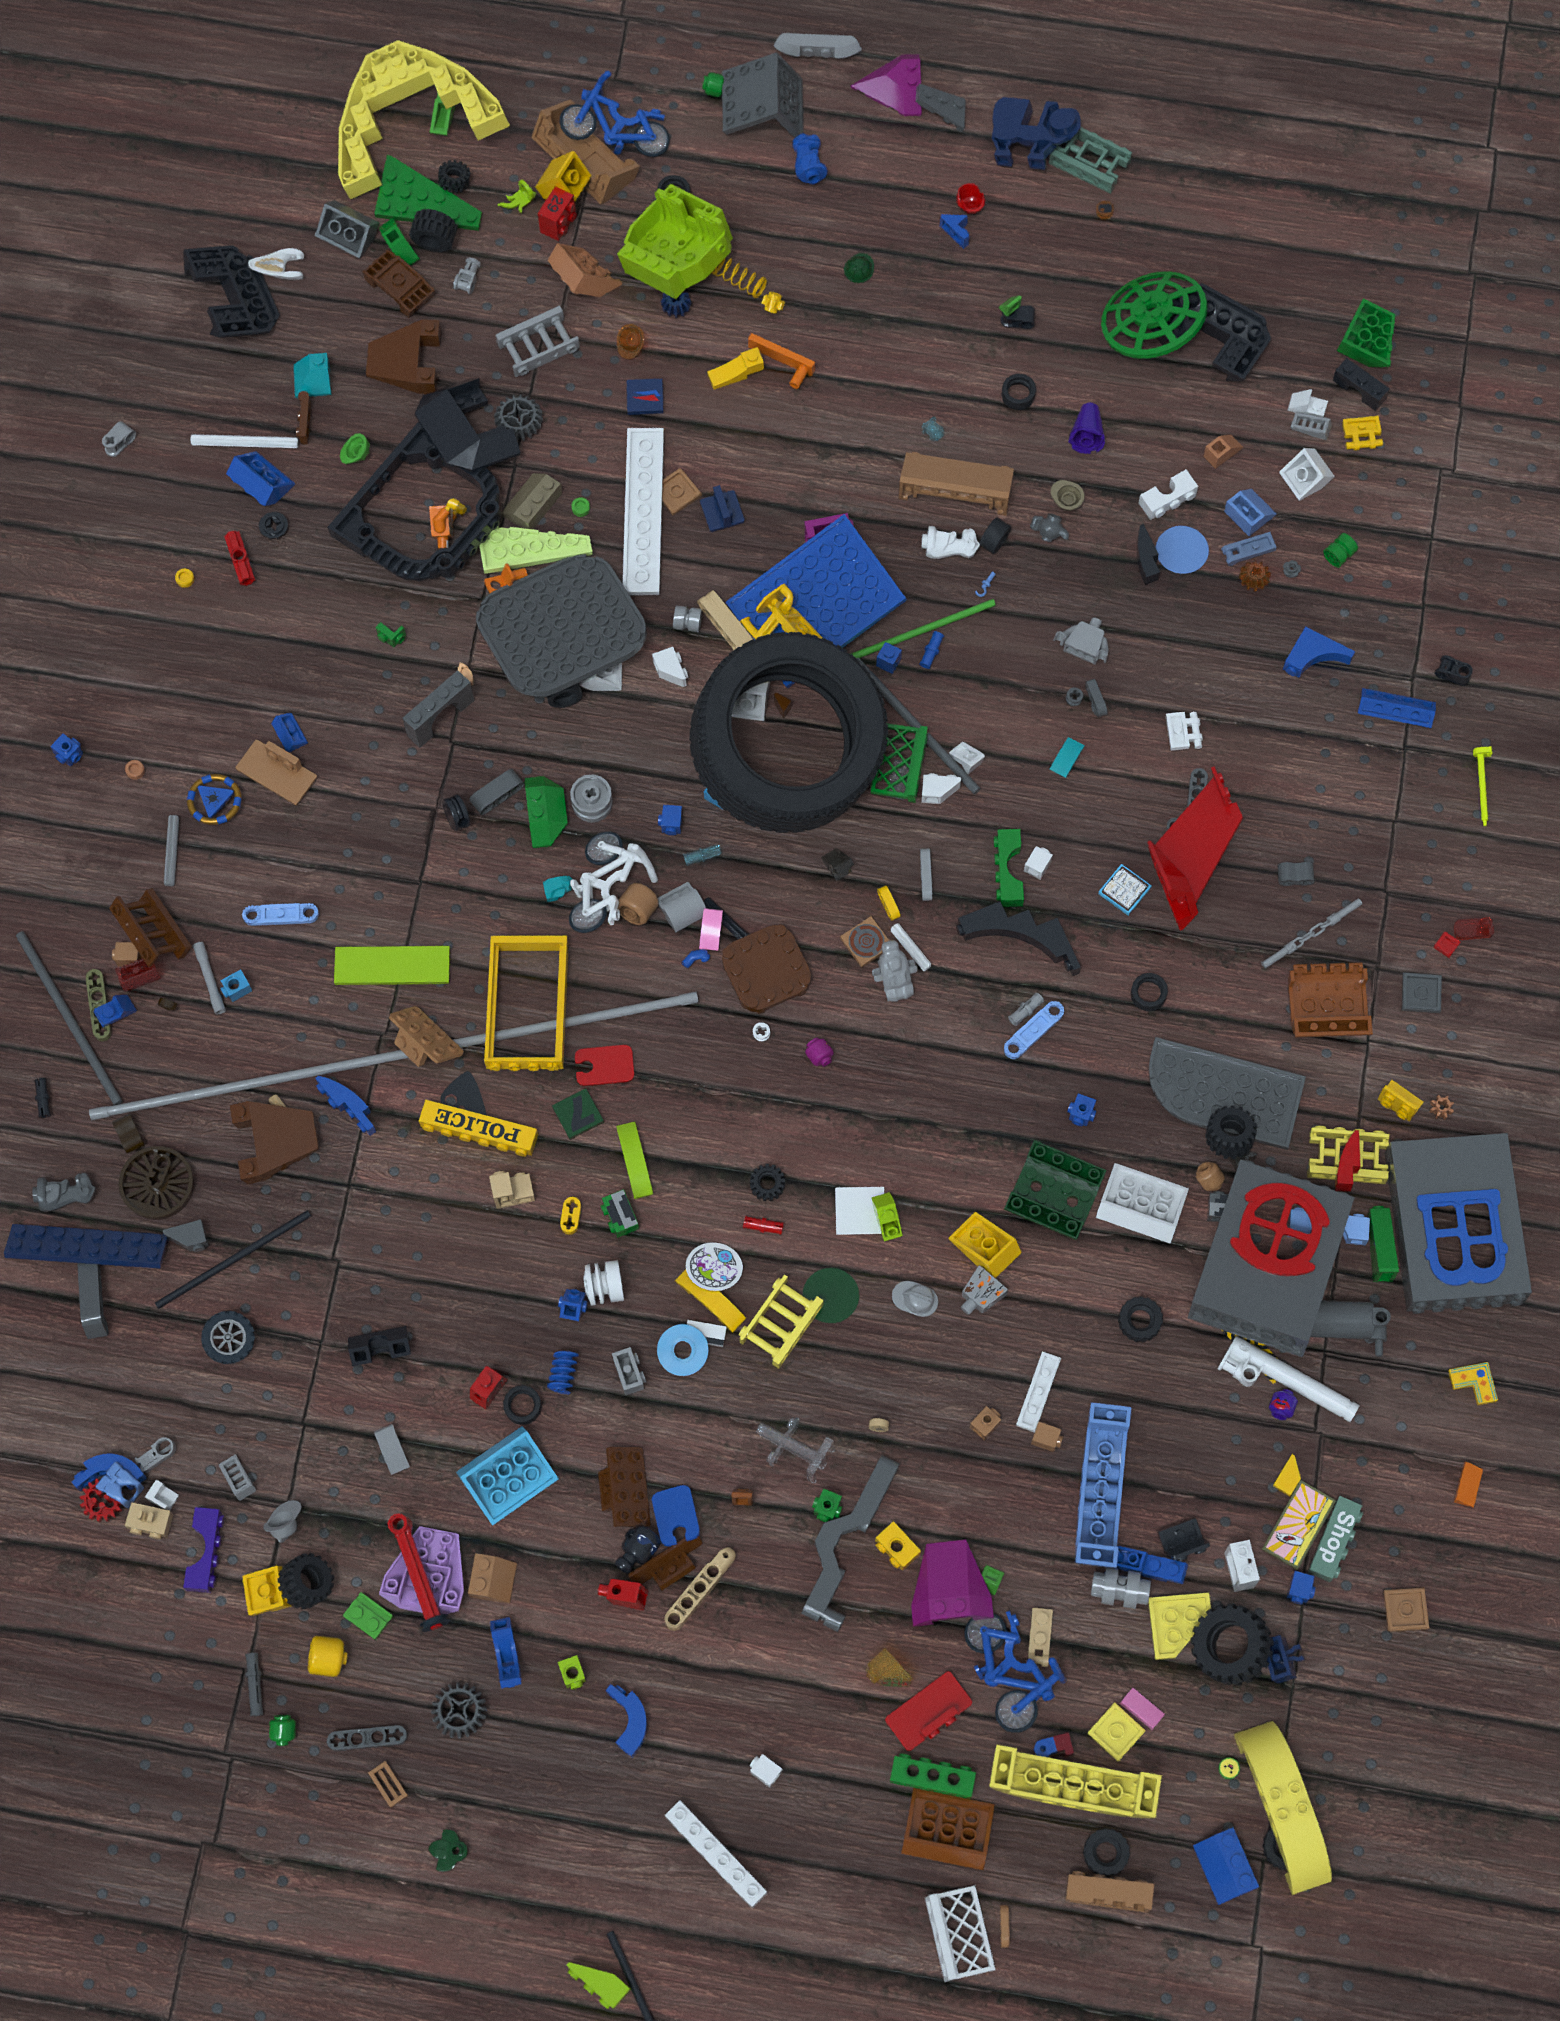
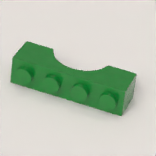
(1010, 889)

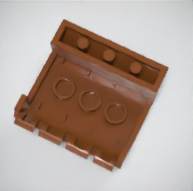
(1329, 1000)

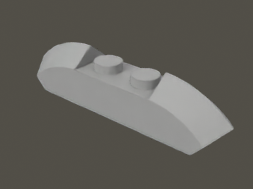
(817, 45)

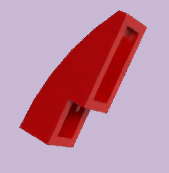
(1348, 1164)

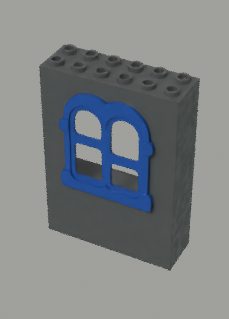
(1456, 1175)

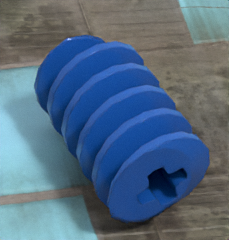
(561, 1371)

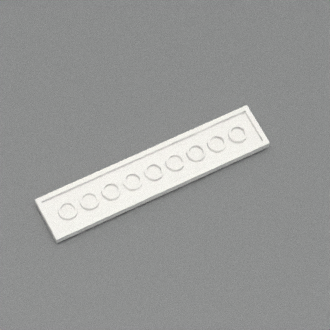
(643, 511)

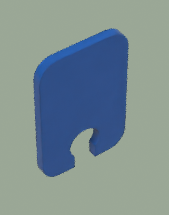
(675, 1509)

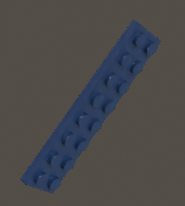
(86, 1246)

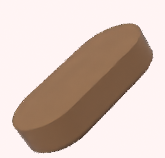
(1004, 1926)

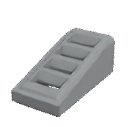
(1315, 432)
(243, 1488)

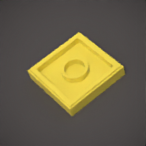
(1116, 1732)

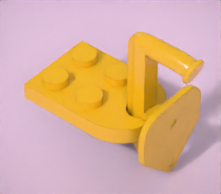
(781, 613)

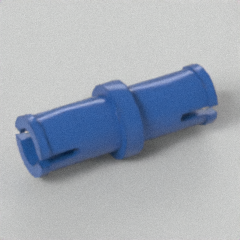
(931, 650)

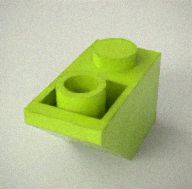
(887, 1216)

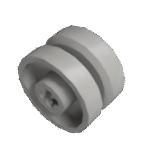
(591, 798)

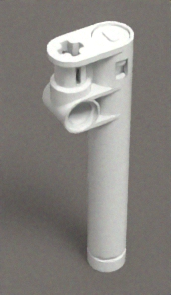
(1248, 1358)

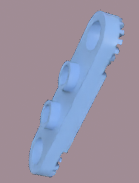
(280, 914)
(1033, 1030)

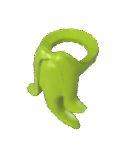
(520, 198)

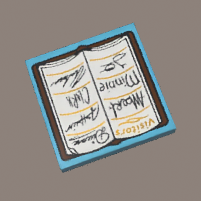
(1124, 889)

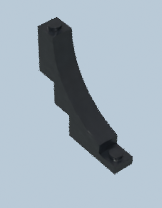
(1047, 936)

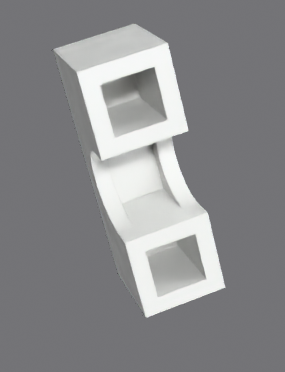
(1156, 503)

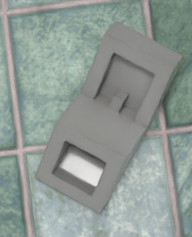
(391, 1449)

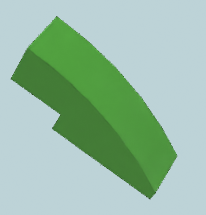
(441, 118)

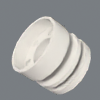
(604, 1282)

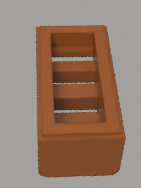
(742, 1497)

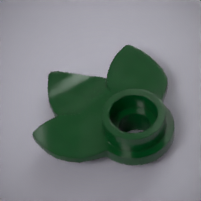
(445, 1850)

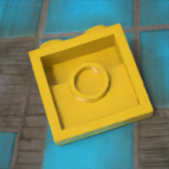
(263, 1591)

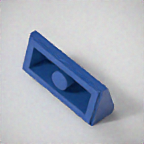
(289, 732)

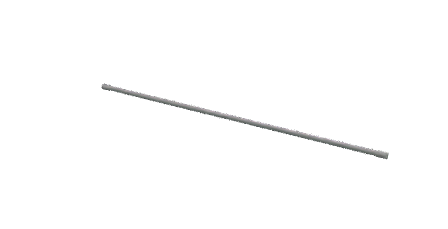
(106, 1111)

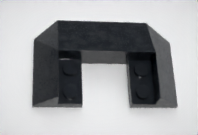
(251, 303)
(1231, 323)
(452, 434)

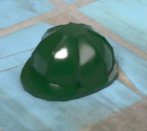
(859, 268)

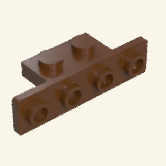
(668, 1565)

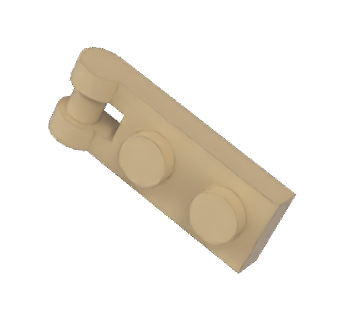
(1040, 1635)

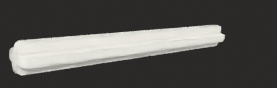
(244, 441)

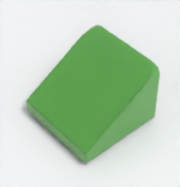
(1010, 305)
(992, 1578)

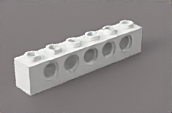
(716, 1854)

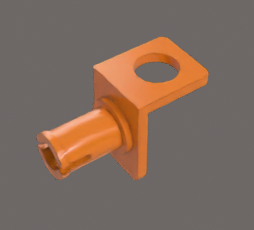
(506, 578)

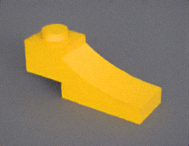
(737, 369)

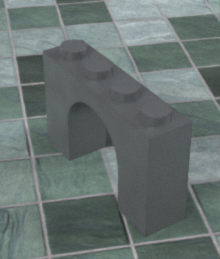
(419, 720)

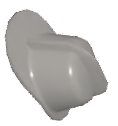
(915, 1298)
(283, 1520)

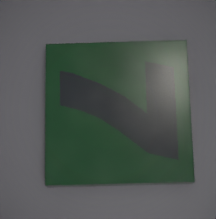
(577, 1114)

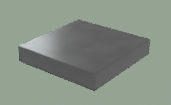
(1421, 992)

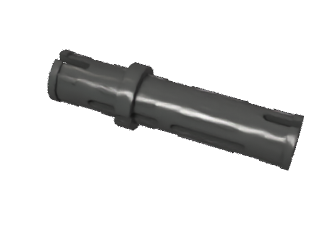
(254, 1686)

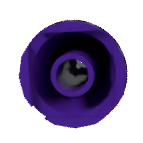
(1087, 430)

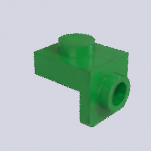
(392, 638)

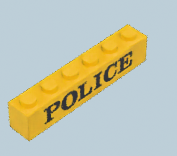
(478, 1127)

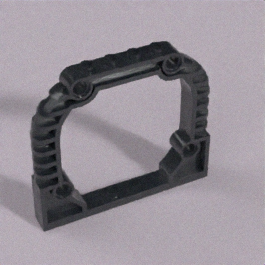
(350, 524)

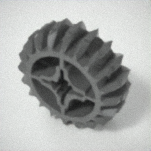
(528, 412)
(466, 1704)

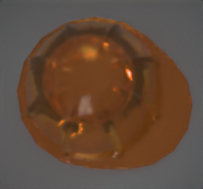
(630, 341)

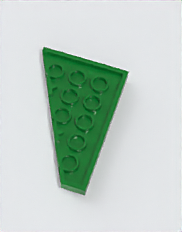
(407, 191)

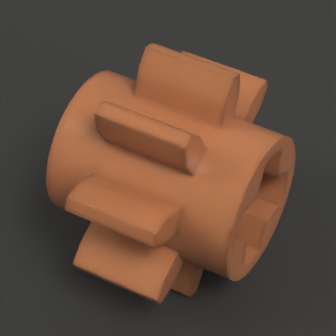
(1436, 1107)

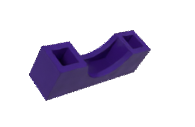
(200, 1575)

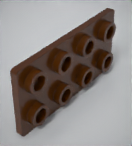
(625, 1487)

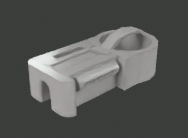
(154, 1456)

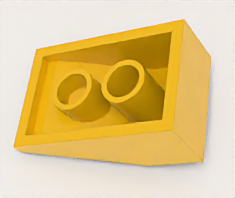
(986, 1244)

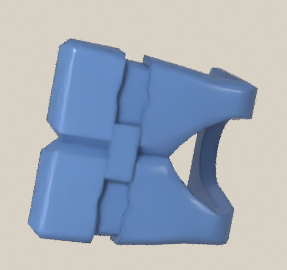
(113, 1483)

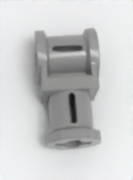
(466, 277)

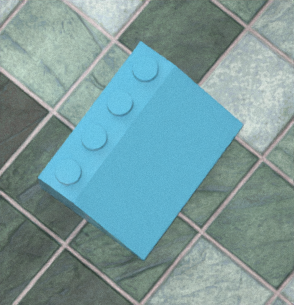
(507, 1475)

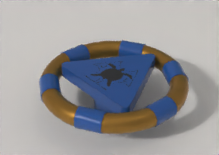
(214, 799)

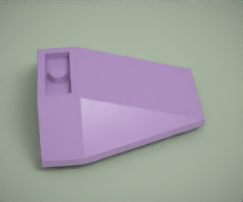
(442, 1565)

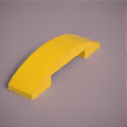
(713, 1301)

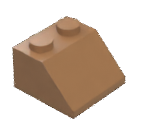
(492, 1578)

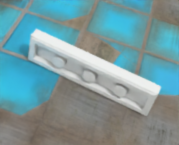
(1038, 1392)

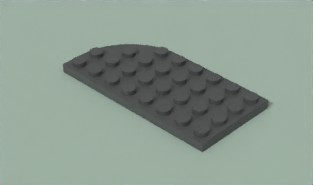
(1198, 1082)

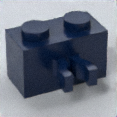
(1281, 1663)

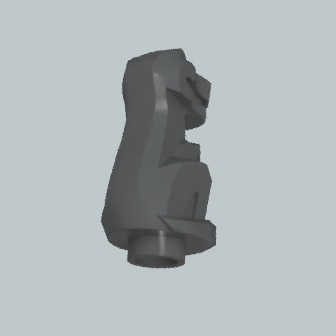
(57, 1194)

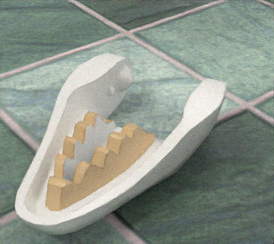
(275, 263)

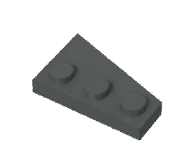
(943, 103)

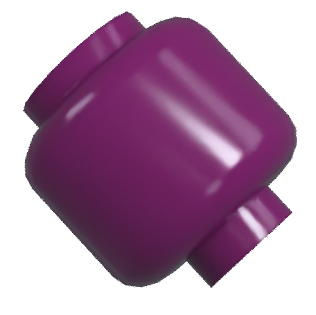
(819, 1052)

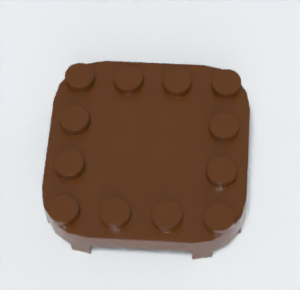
(766, 968)

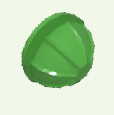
(355, 449)

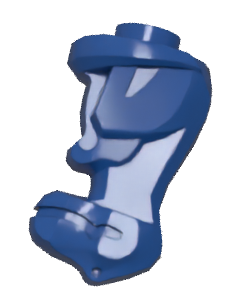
(807, 164)

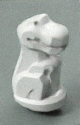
(944, 544)

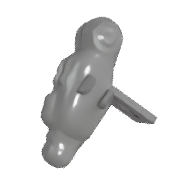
(895, 972)

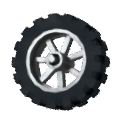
(232, 1318)

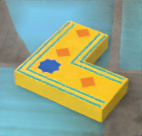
(1479, 1378)

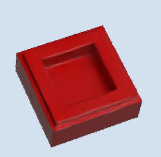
(1446, 944)

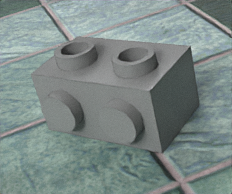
(627, 1370)

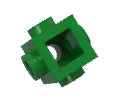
(829, 1499)

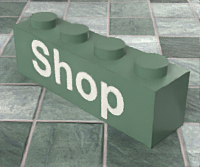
(1335, 1538)

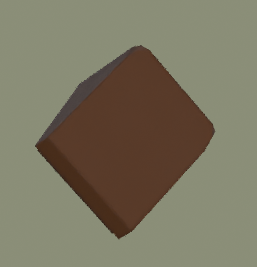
(782, 703)

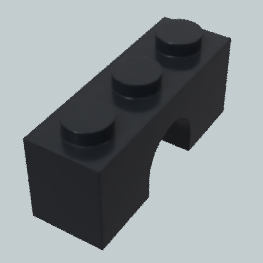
(1372, 390)
(365, 1346)

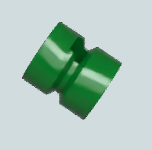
(1342, 548)

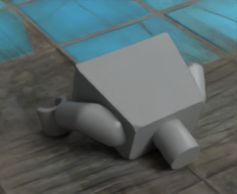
(1085, 641)

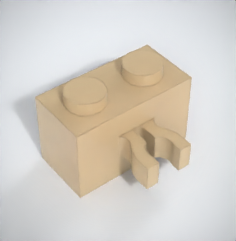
(149, 1520)

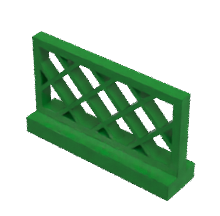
(915, 767)

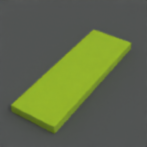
(392, 965)

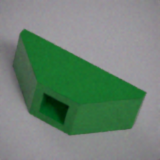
(398, 242)

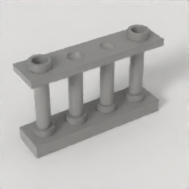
(537, 325)

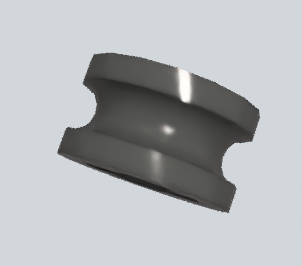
(1072, 702)

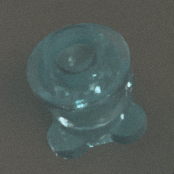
(933, 429)

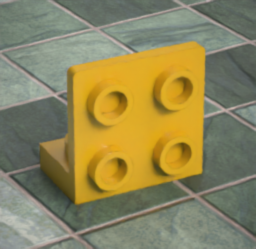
(1399, 1100)

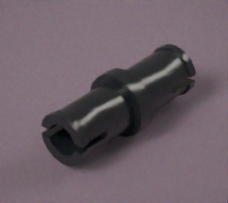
(42, 1097)

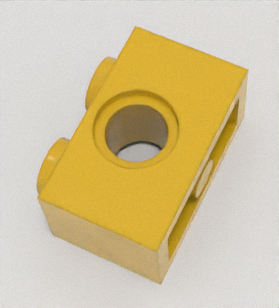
(892, 1535)

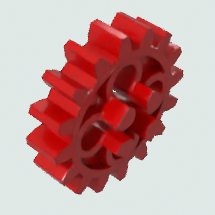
(91, 1503)

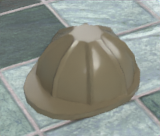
(1067, 494)

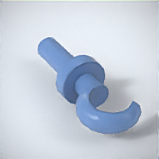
(986, 583)

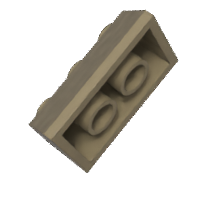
(533, 501)

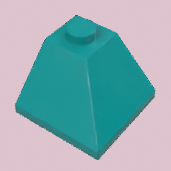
(313, 375)

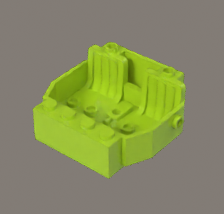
(675, 242)

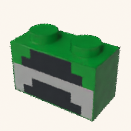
(620, 1214)

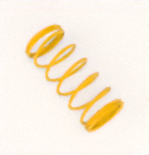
(757, 286)

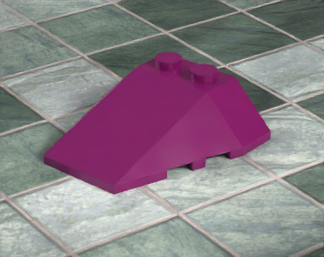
(950, 1585)

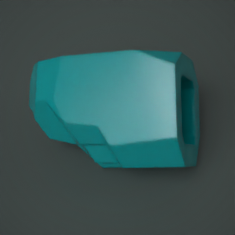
(557, 887)

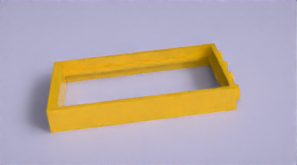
(526, 943)

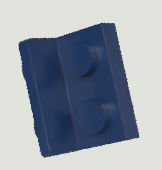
(722, 509)

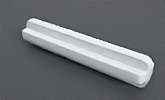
(910, 947)

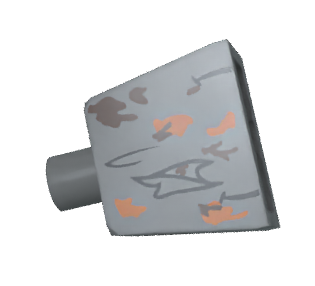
(982, 1292)

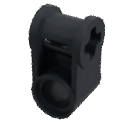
(1021, 318)
(1452, 670)

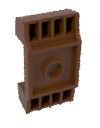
(399, 282)

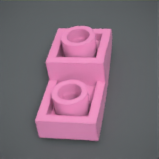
(711, 929)

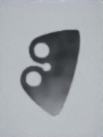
(467, 1093)

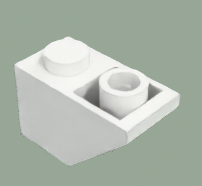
(669, 668)
(939, 788)

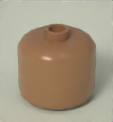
(637, 904)

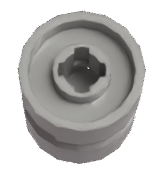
(687, 618)

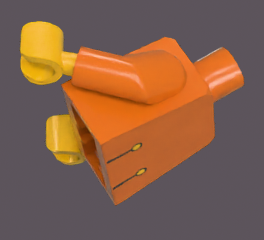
(442, 521)

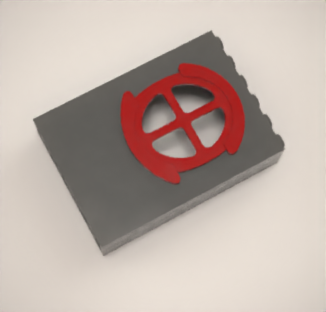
(1256, 1291)

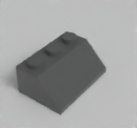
(346, 228)

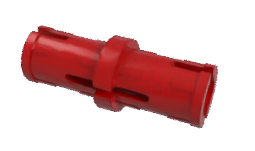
(763, 1225)

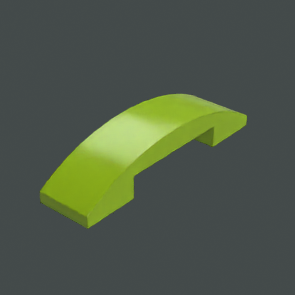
(634, 1160)

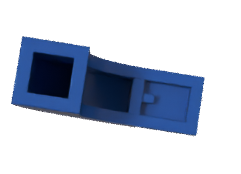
(100, 1464)
(506, 1652)
(636, 1729)

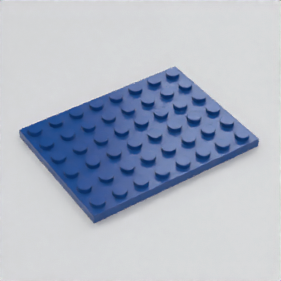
(833, 586)

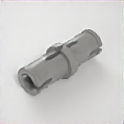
(1026, 1009)

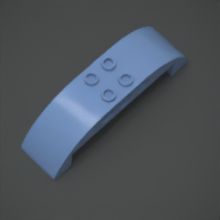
(1101, 1485)

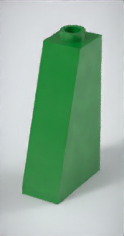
(1382, 1245)

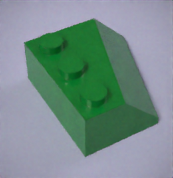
(1369, 335)

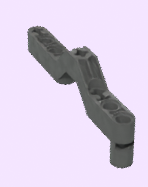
(828, 1582)

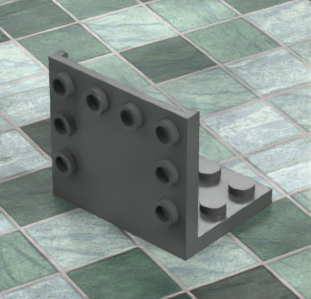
(762, 92)

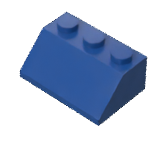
(259, 478)
(1225, 1866)

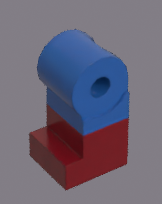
(1054, 1745)

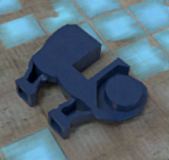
(1011, 126)

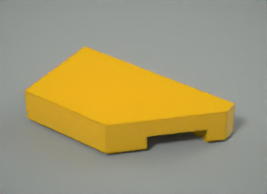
(1288, 1477)

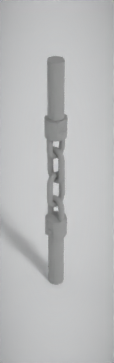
(1331, 920)

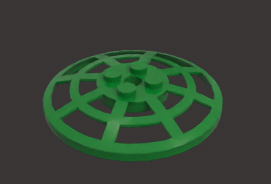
(1157, 317)

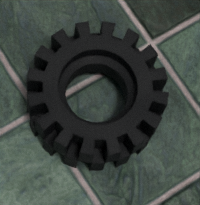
(453, 168)
(767, 1194)

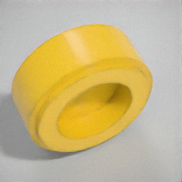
(184, 578)

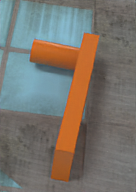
(802, 364)

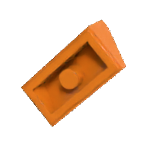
(1468, 1485)

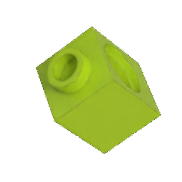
(572, 1663)

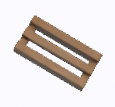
(397, 1799)

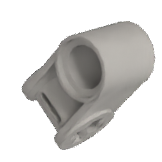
(119, 437)

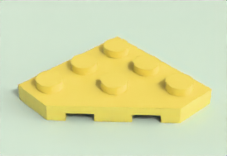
(1173, 1621)

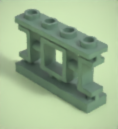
(1087, 170)

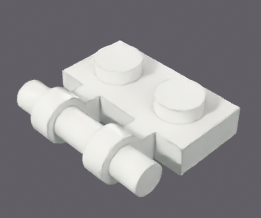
(1178, 733)

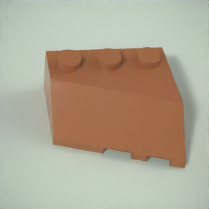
(581, 271)

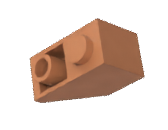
(1221, 450)

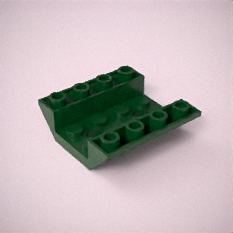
(1060, 1179)

